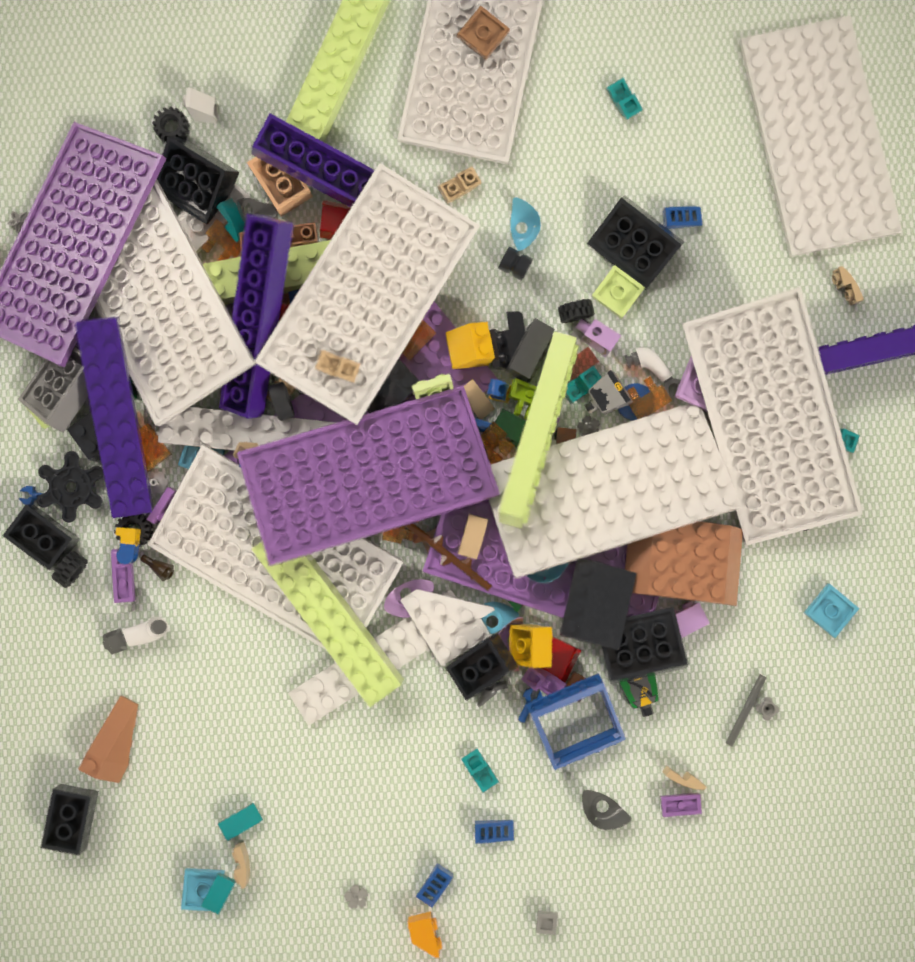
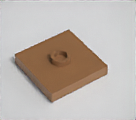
(483, 32)

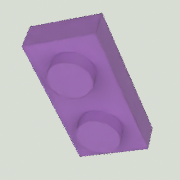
(162, 505)
(681, 804)

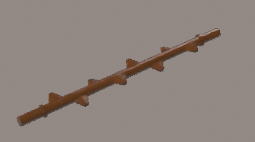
(447, 557)

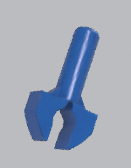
(31, 489)
(525, 712)

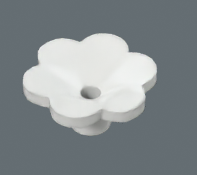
(160, 482)

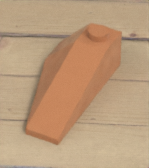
(110, 750)

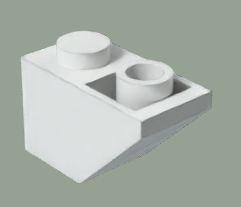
(201, 106)

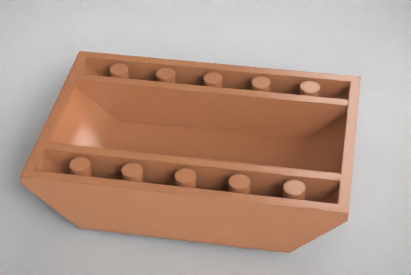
(688, 563)

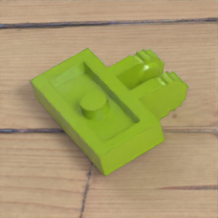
(524, 394)

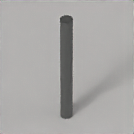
(746, 710)

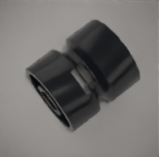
(517, 264)

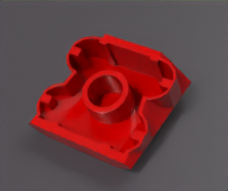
(331, 218)
(563, 659)

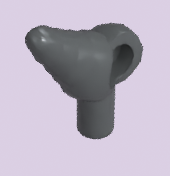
(491, 691)

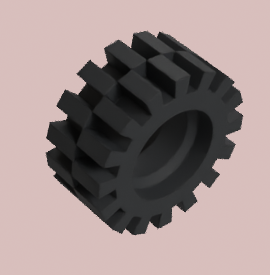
(164, 117)
(576, 310)
(144, 525)
(69, 569)

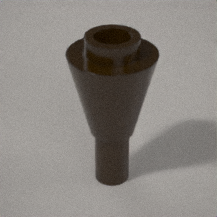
(161, 569)

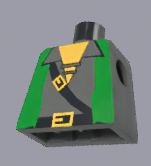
(641, 693)

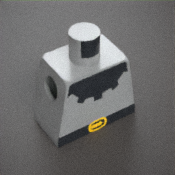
(608, 394)

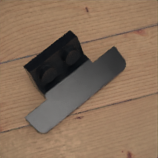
(507, 341)

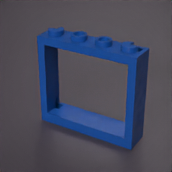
(568, 696)

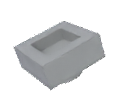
(546, 922)

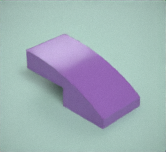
(540, 679)

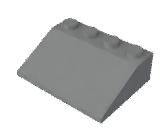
(57, 391)

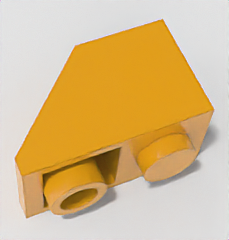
(423, 933)

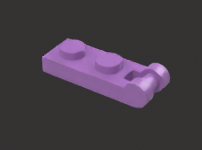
(122, 580)

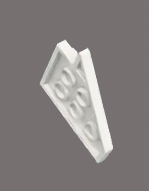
(447, 622)

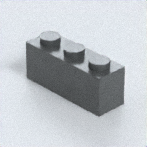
(530, 350)

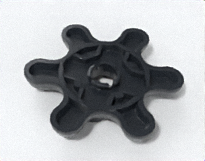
(58, 481)

